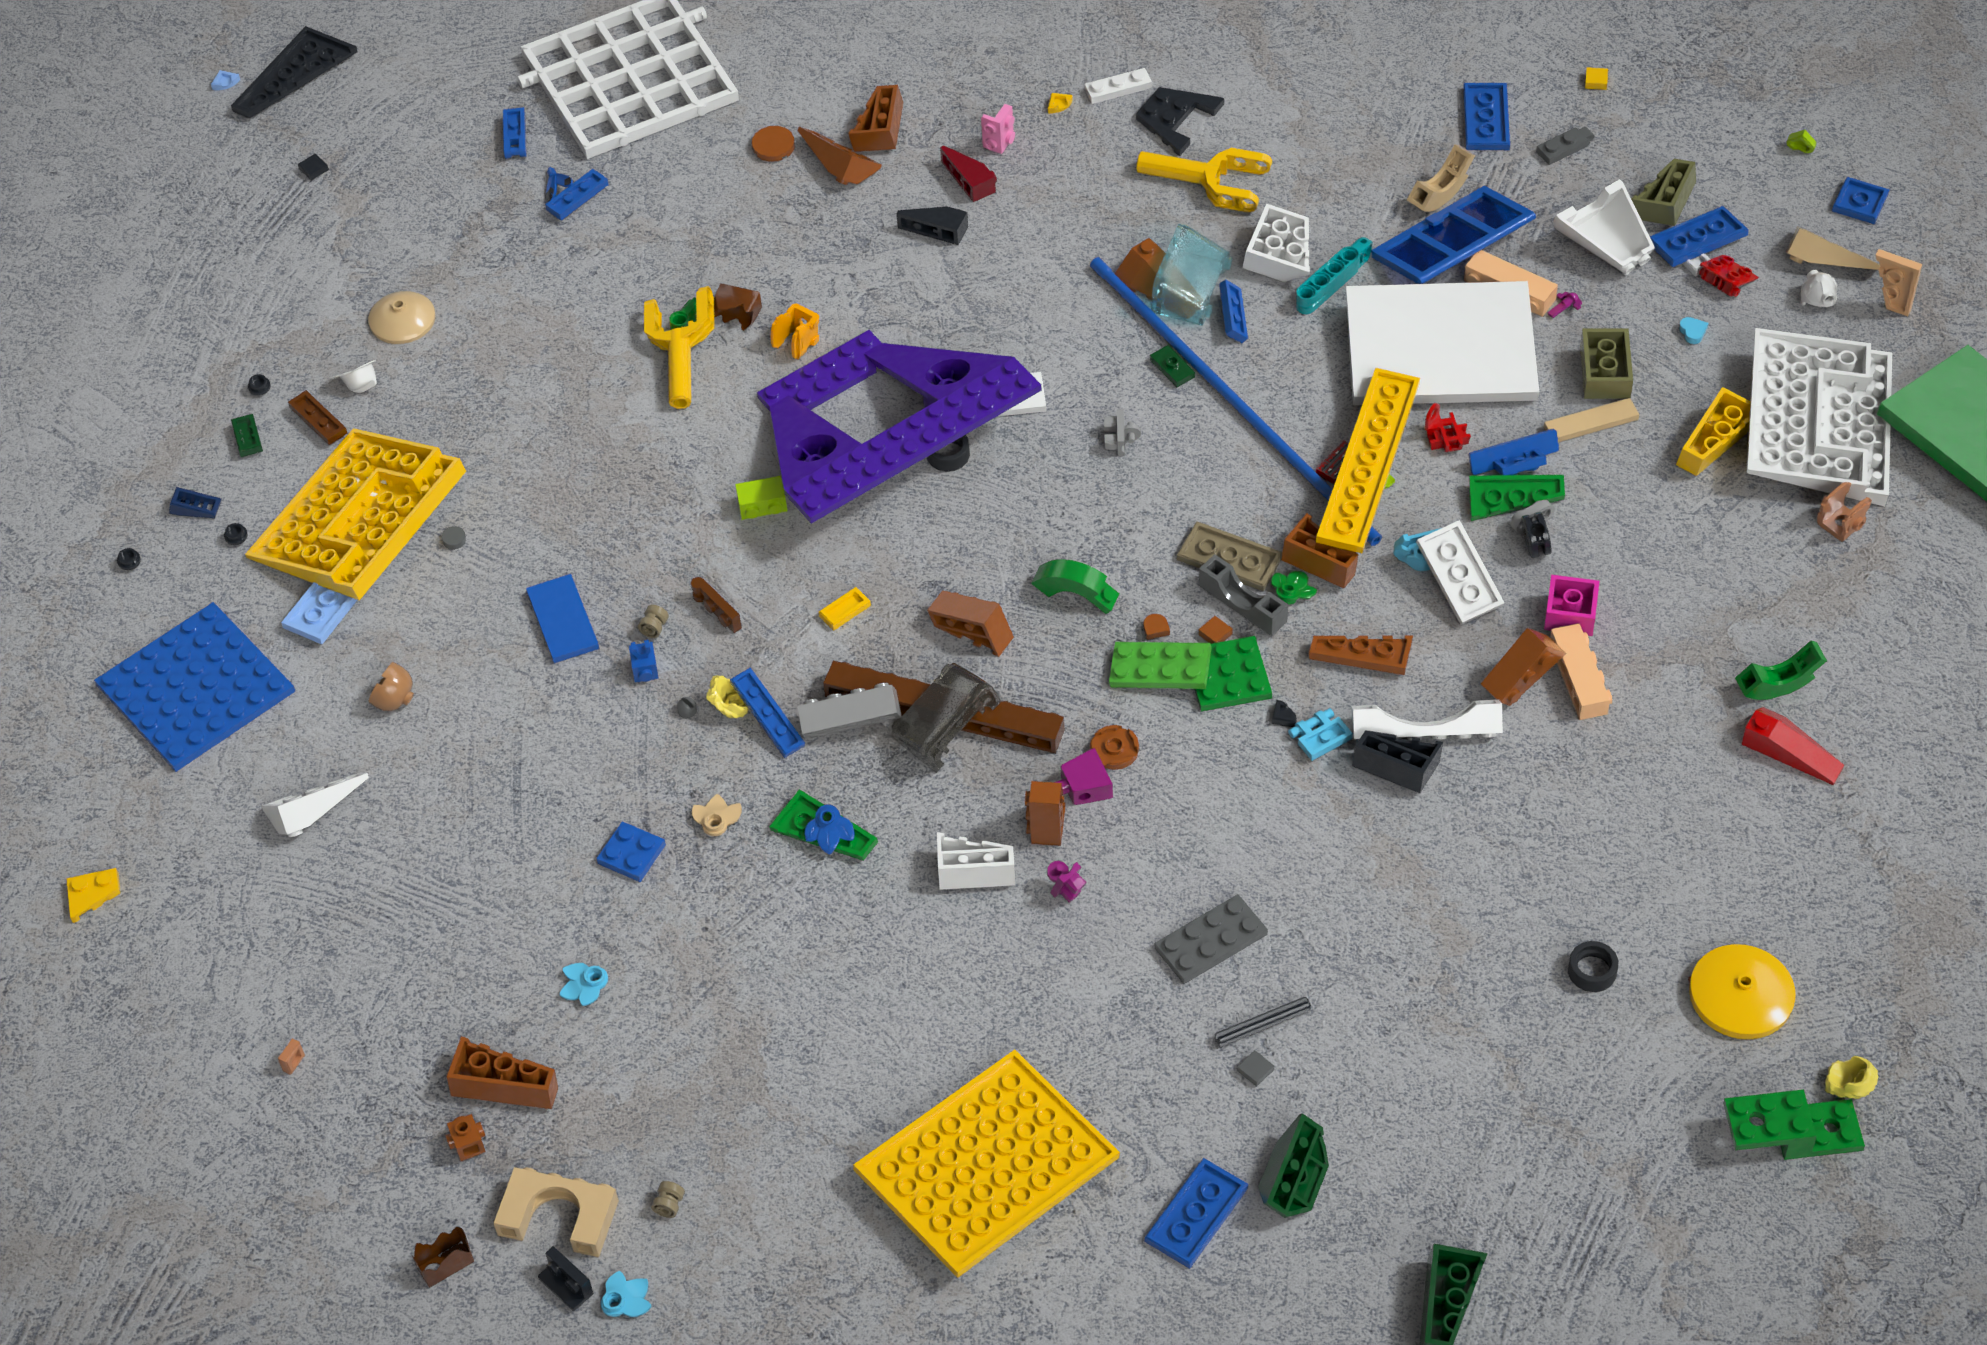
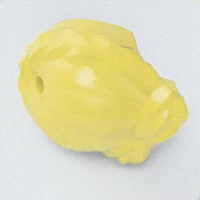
(726, 698)
(1851, 1078)

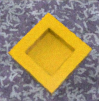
(1596, 78)

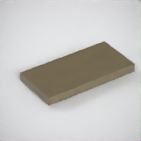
(1251, 561)

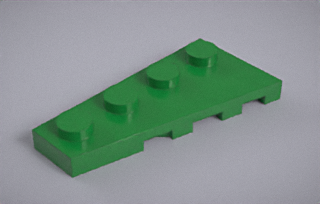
(1510, 493)
(802, 810)

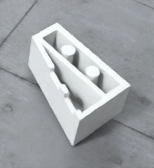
(973, 864)

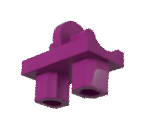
(1066, 882)

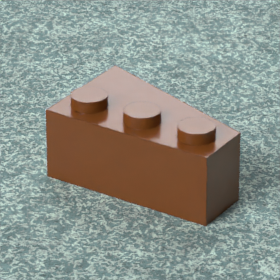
(1522, 666)
(1045, 813)

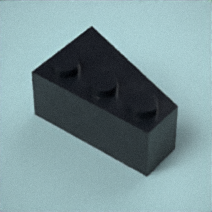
(1396, 759)

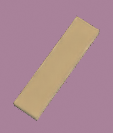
(1593, 419)

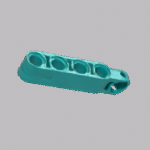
(1332, 276)

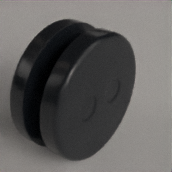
(1536, 534)

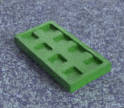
(1160, 665)

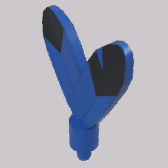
(554, 179)

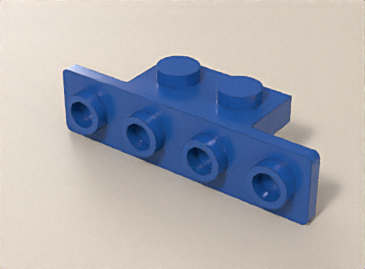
(1515, 455)

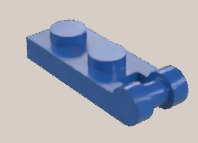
(514, 132)

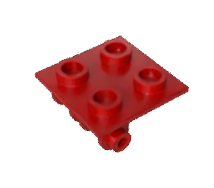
(1726, 274)

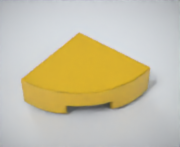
(1059, 102)

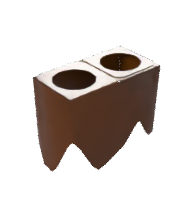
(738, 304)
(449, 1262)

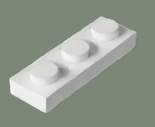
(1118, 85)

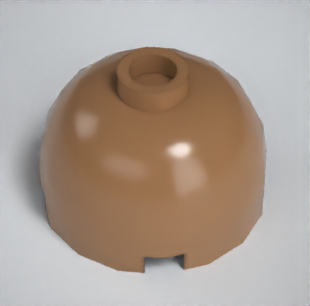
(393, 689)

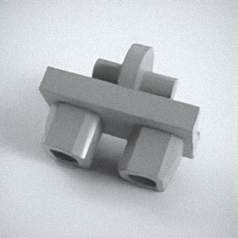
(1116, 424)

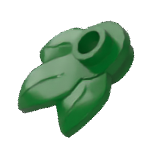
(1292, 587)

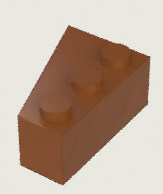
(880, 121)
(1321, 560)
(972, 618)

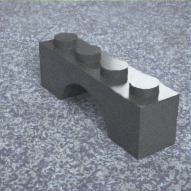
(1222, 582)

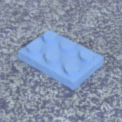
(318, 613)

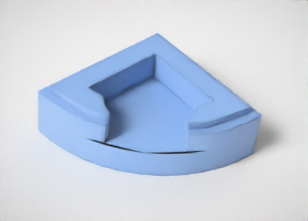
(225, 80)

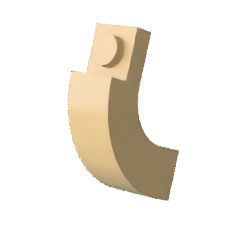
(1445, 184)

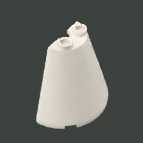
(1609, 229)

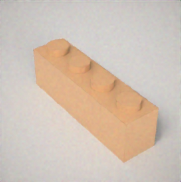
(1489, 268)
(1581, 673)

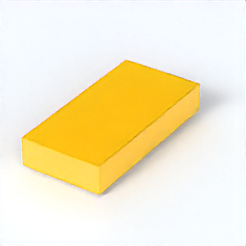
(844, 608)

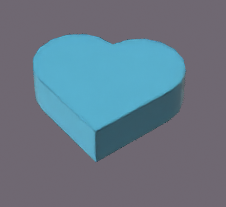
(1693, 329)

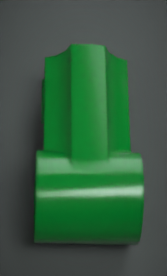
(687, 313)

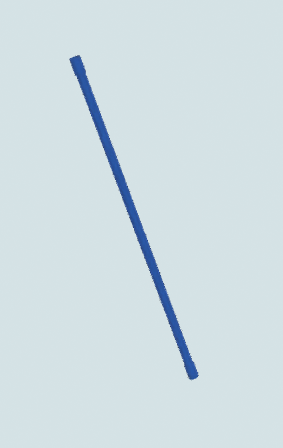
(1211, 377)

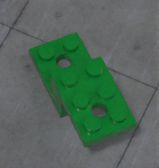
(1793, 1124)

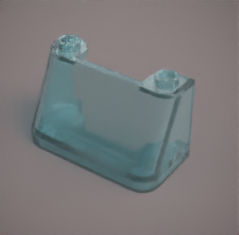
(1189, 276)

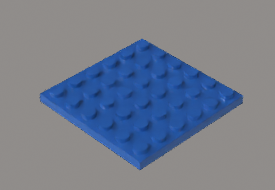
(194, 686)

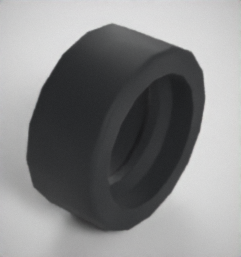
(952, 462)
(1598, 950)

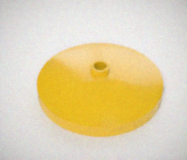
(1742, 991)

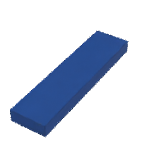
(767, 712)

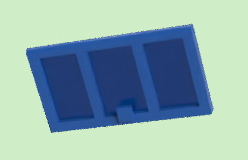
(1452, 235)

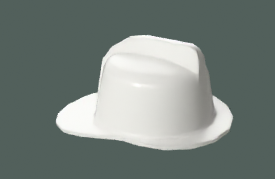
(359, 379)

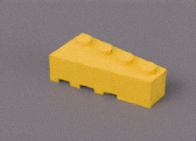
(1717, 431)

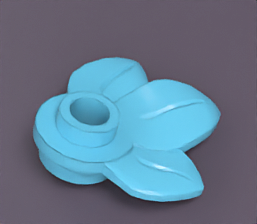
(581, 983)
(628, 1294)

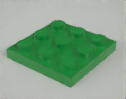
(1234, 675)

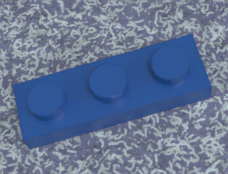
(576, 194)
(1233, 311)

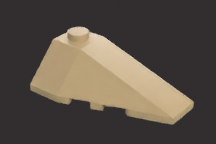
(1818, 250)

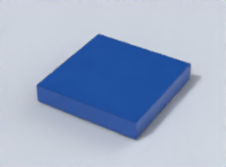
(1860, 200)

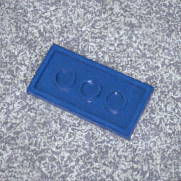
(1486, 116)
(1698, 236)
(562, 618)
(1196, 1213)

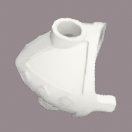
(1818, 288)

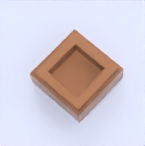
(291, 1056)

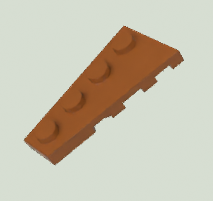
(1374, 654)

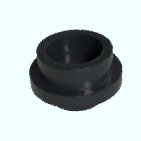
(259, 385)
(235, 534)
(128, 559)

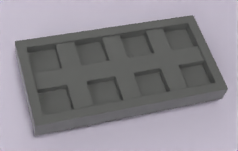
(1211, 939)

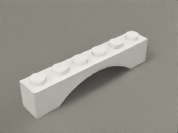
(1479, 717)

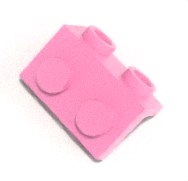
(998, 131)

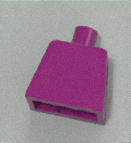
(1086, 779)

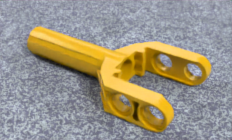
(1209, 174)
(679, 343)

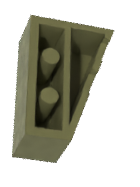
(1667, 194)

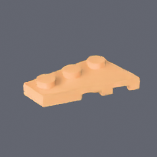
(1899, 280)

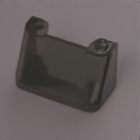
(942, 713)

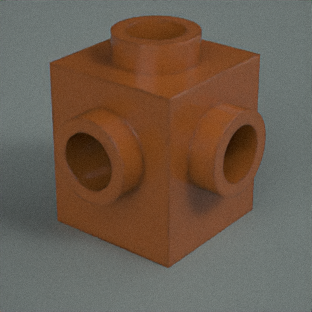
(465, 1137)

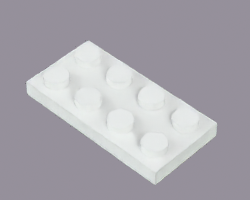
(1460, 572)

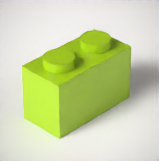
(761, 497)

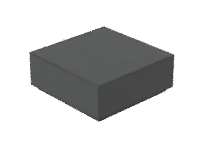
(1255, 1068)

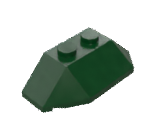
(1295, 1169)

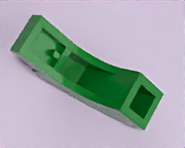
(1078, 578)
(1784, 678)

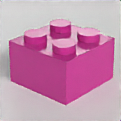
(1571, 603)

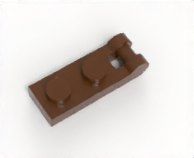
(715, 604)

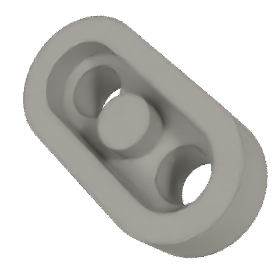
(1540, 506)

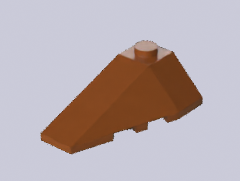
(839, 159)

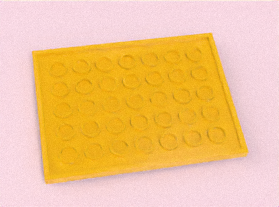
(986, 1162)

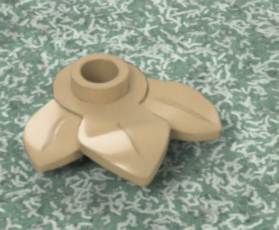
(716, 813)

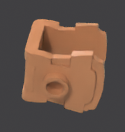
(1833, 509)

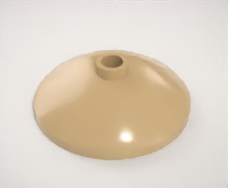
(401, 317)

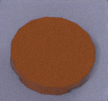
(773, 143)
(1115, 746)

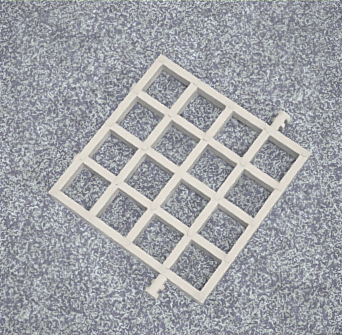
(628, 73)

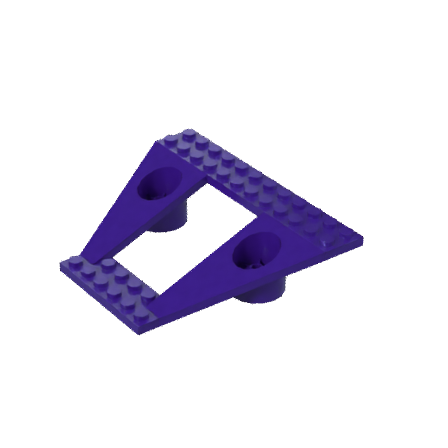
(958, 396)

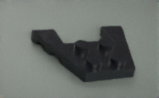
(1169, 108)

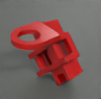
(1438, 437)

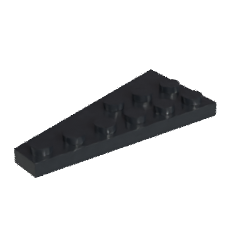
(297, 64)

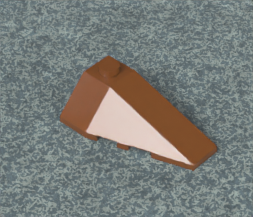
(1141, 267)

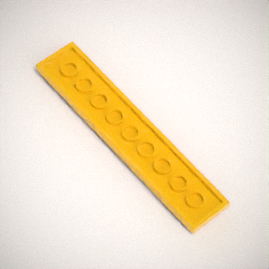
(1368, 460)

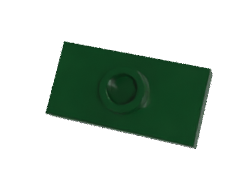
(1172, 366)
(246, 435)

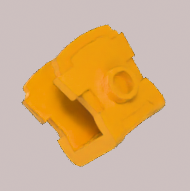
(791, 321)

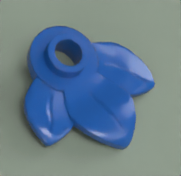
(829, 832)

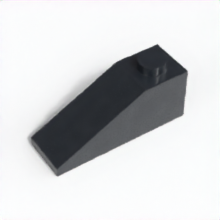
(936, 222)

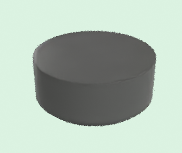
(453, 537)

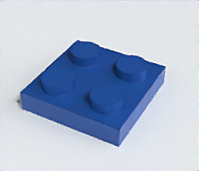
(631, 851)

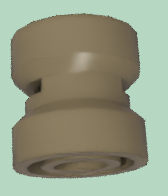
(652, 622)
(667, 1201)

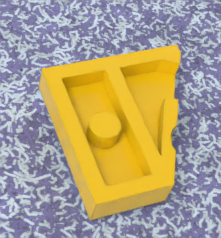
(91, 891)

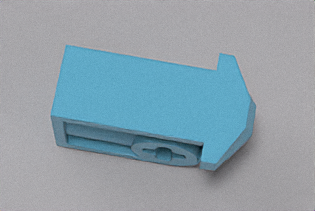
(1408, 551)

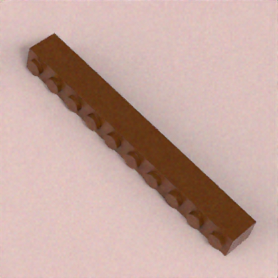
(1006, 722)

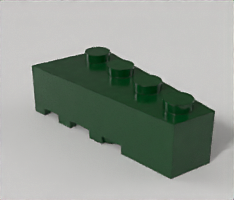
(1448, 1290)

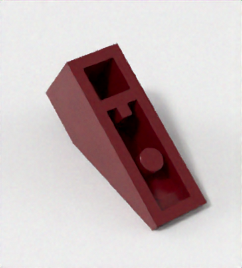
(969, 173)

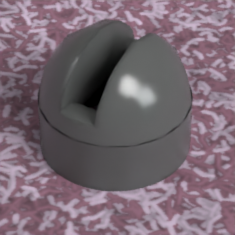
(683, 709)

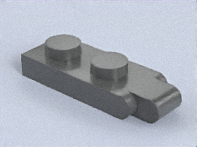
(1564, 144)

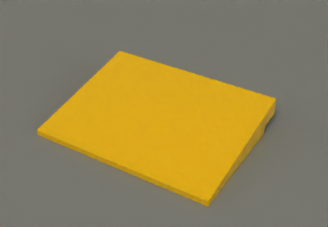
(340, 531)

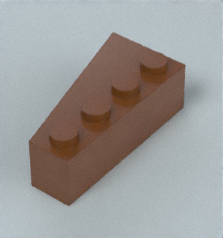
(499, 1077)

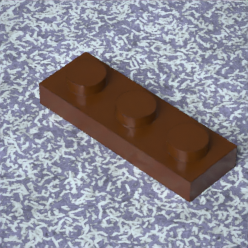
(317, 417)

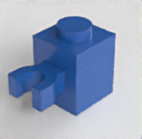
(643, 661)

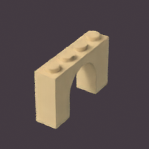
(530, 1189)

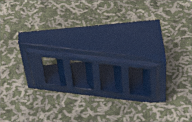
(188, 496)

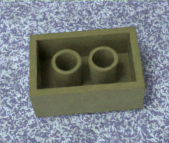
(1606, 363)

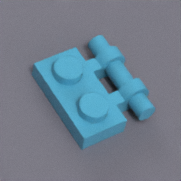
(1324, 738)

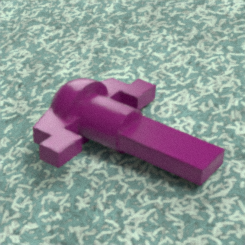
(1570, 299)

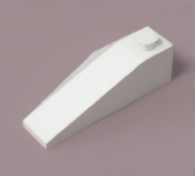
(297, 812)

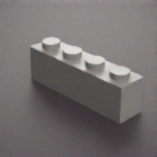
(849, 711)

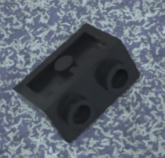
(565, 1280)

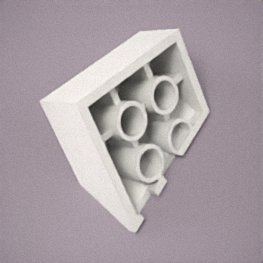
(1279, 245)

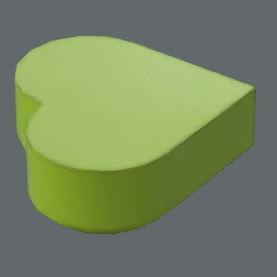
(1801, 141)

